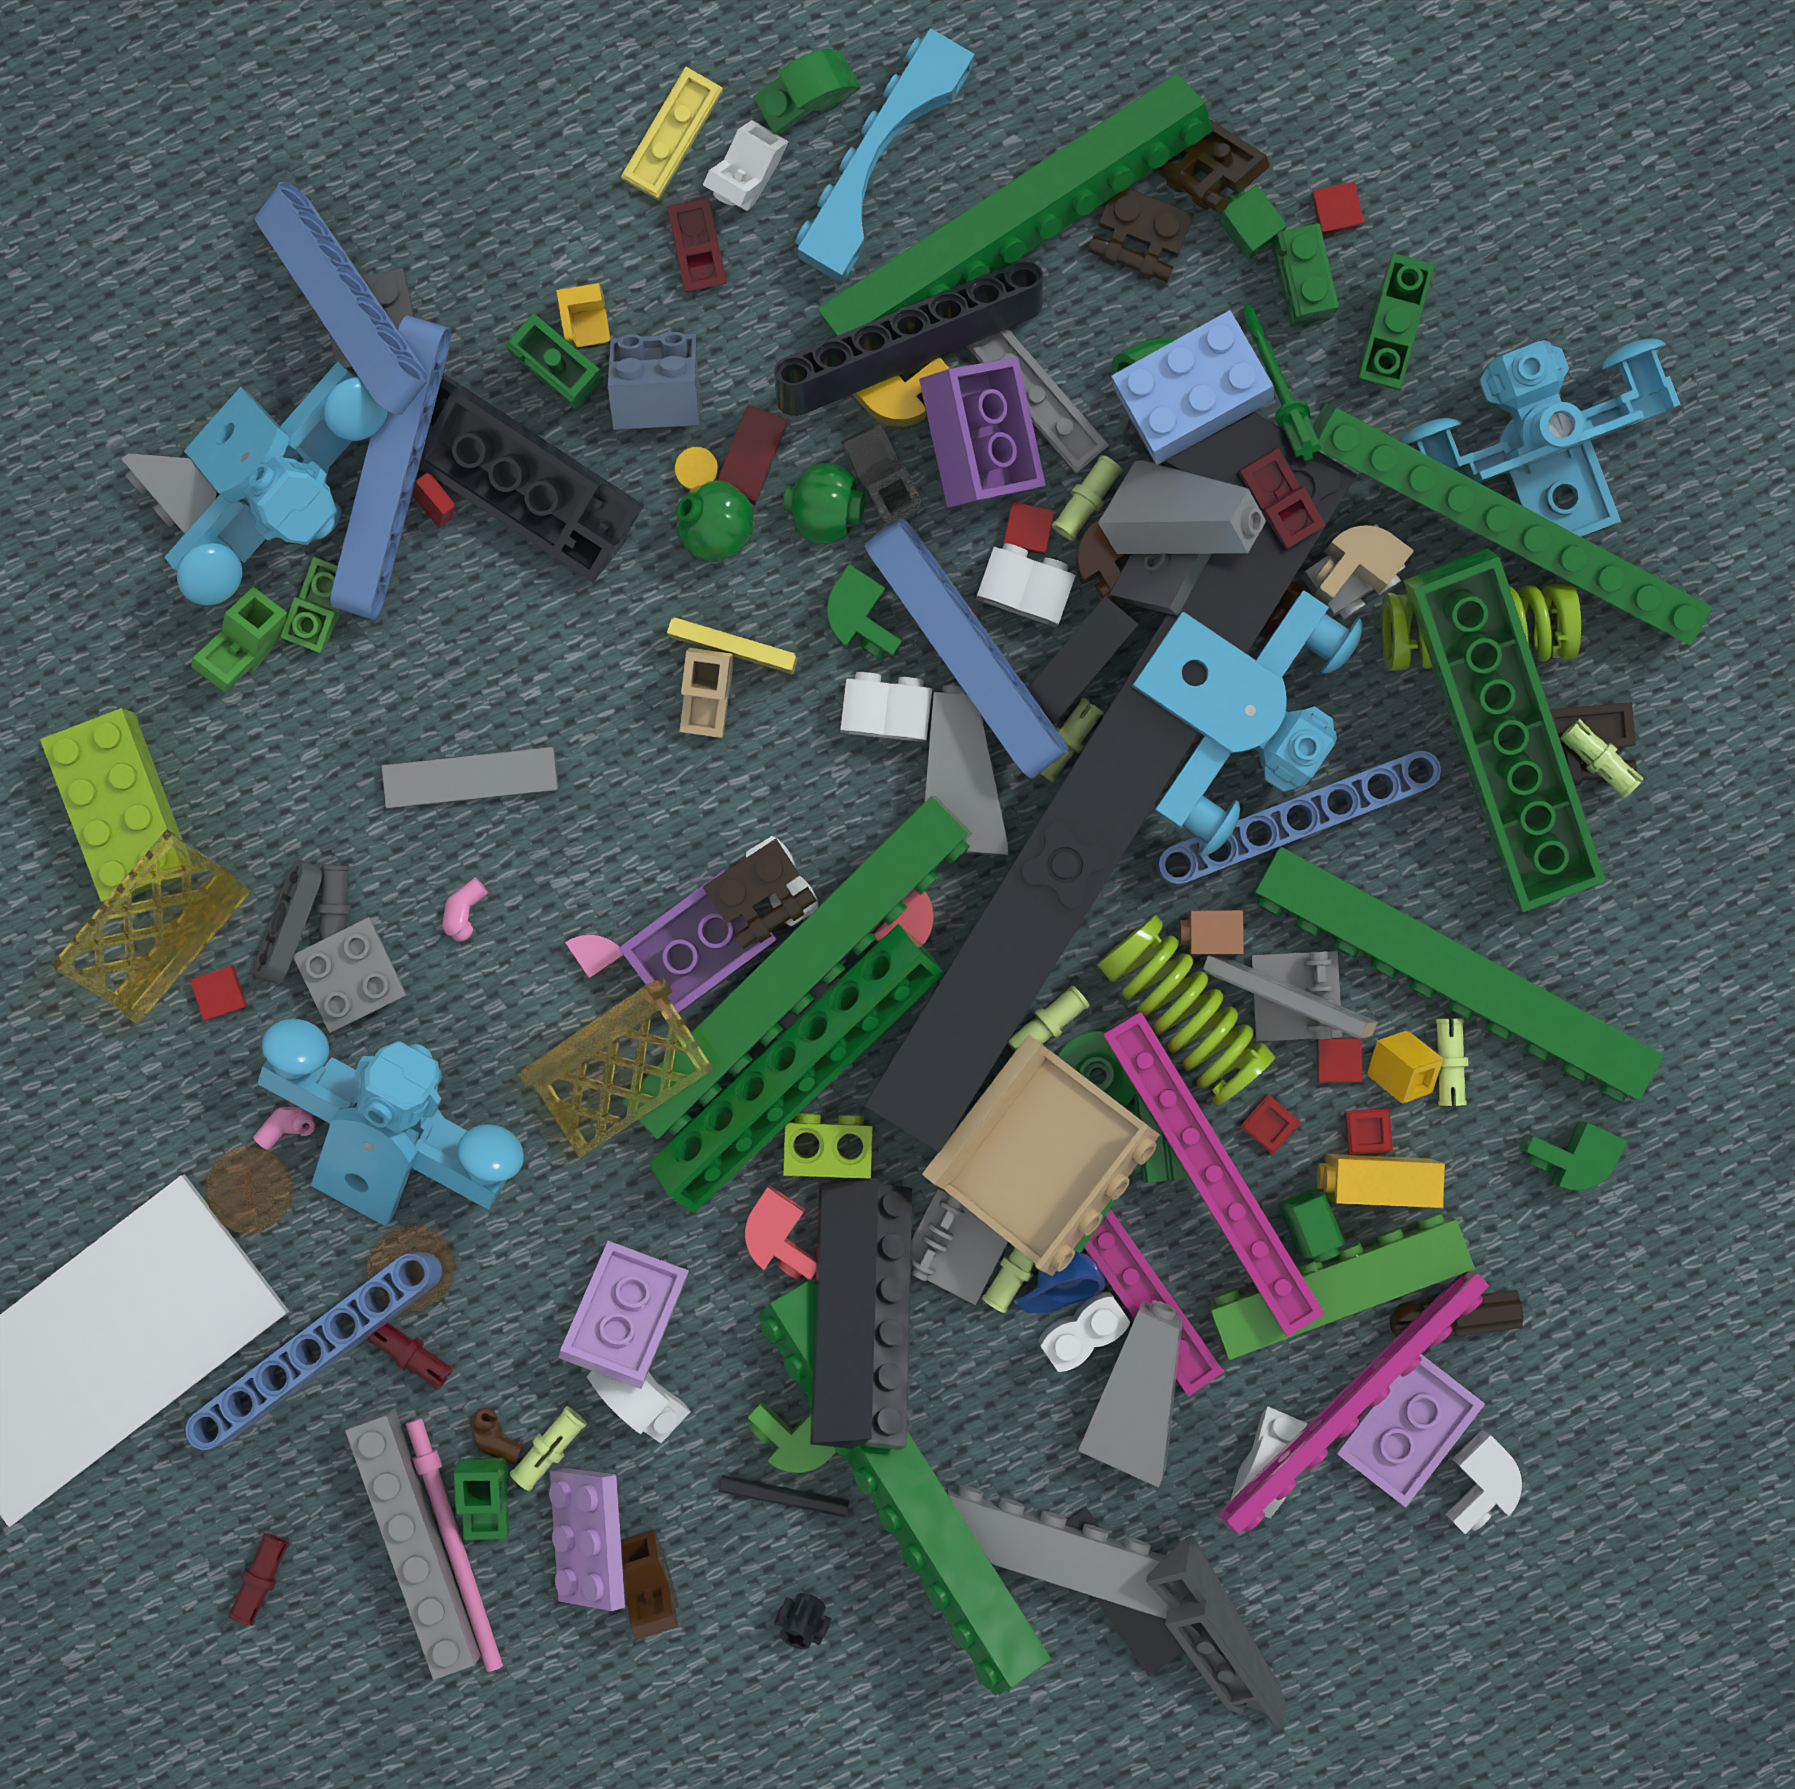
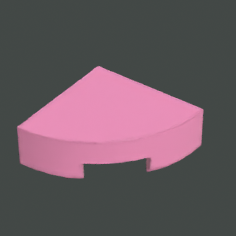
(594, 952)

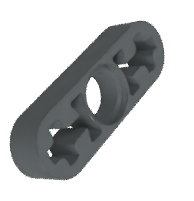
(287, 922)

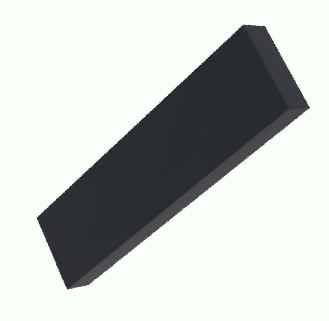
(1142, 1632)

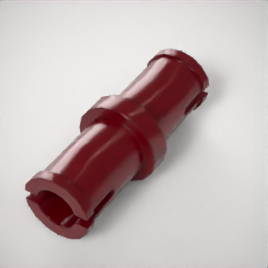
(411, 1355)
(258, 1579)

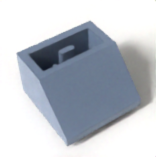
(654, 381)

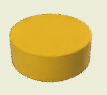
(696, 467)

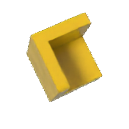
(583, 315)
(1404, 1066)

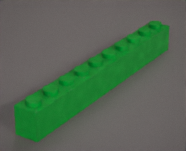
(1031, 206)
(1509, 524)
(811, 957)
(1456, 974)
(923, 1522)

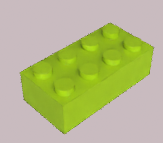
(111, 797)

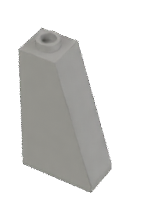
(1179, 514)
(962, 771)
(1137, 1404)

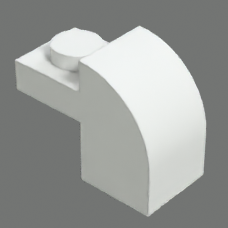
(747, 166)
(643, 1409)
(1272, 1436)
(1496, 1482)

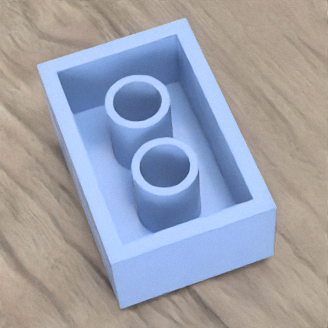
(1193, 387)

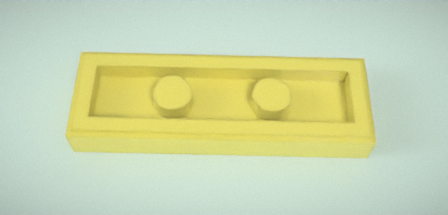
(672, 133)
(729, 643)

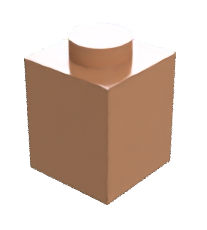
(1212, 932)

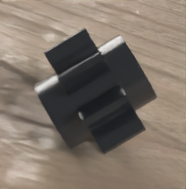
(802, 1621)

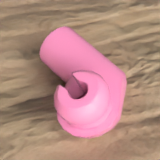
(457, 909)
(285, 1121)

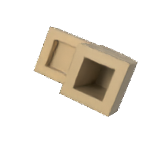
(1367, 553)
(706, 691)

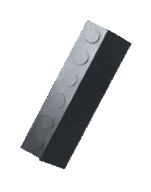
(526, 481)
(862, 1315)

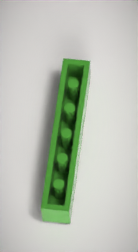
(1349, 1283)

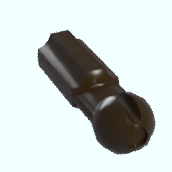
(1496, 1313)

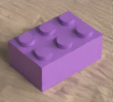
(982, 431)
(691, 949)

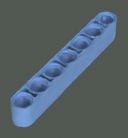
(341, 298)
(389, 482)
(966, 647)
(1318, 815)
(294, 1355)

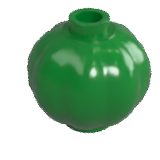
(824, 503)
(714, 521)

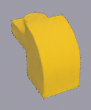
(898, 402)

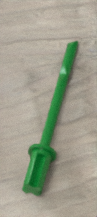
(1293, 414)

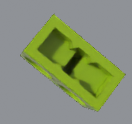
(828, 1159)

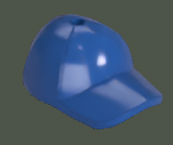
(1073, 1284)

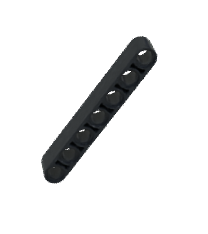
(908, 338)

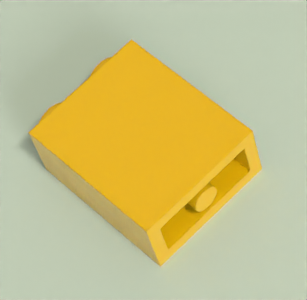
(1382, 1180)

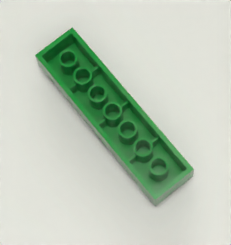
(1505, 729)

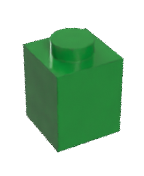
(1251, 221)

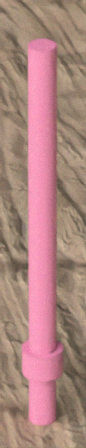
(427, 1464)

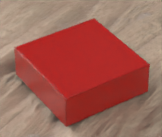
(1337, 208)
(433, 500)
(1029, 527)
(218, 993)
(1339, 1060)
(1269, 1124)
(1368, 1131)

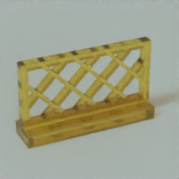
(175, 942)
(606, 1032)

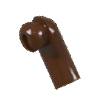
(1282, 608)
(489, 1436)

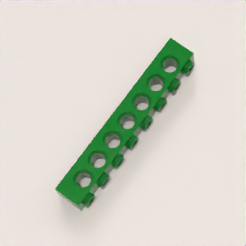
(796, 1068)

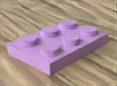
(623, 1314)
(1410, 1430)
(587, 1538)

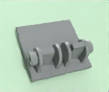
(1308, 971)
(349, 975)
(955, 1248)

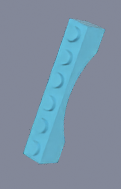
(929, 82)

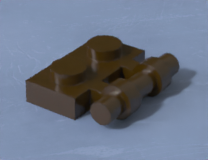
(1226, 161)
(1145, 221)
(1609, 722)
(753, 881)

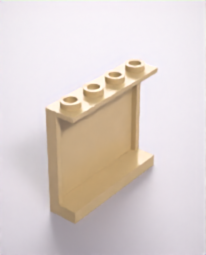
(1042, 1156)

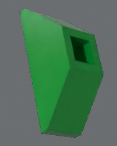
(1394, 321)

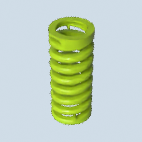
(1399, 612)
(1146, 945)

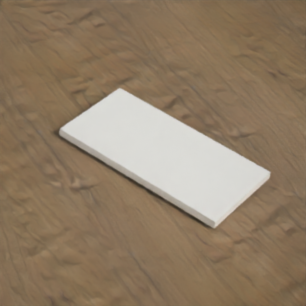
(120, 1340)

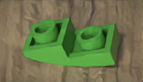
(311, 614)

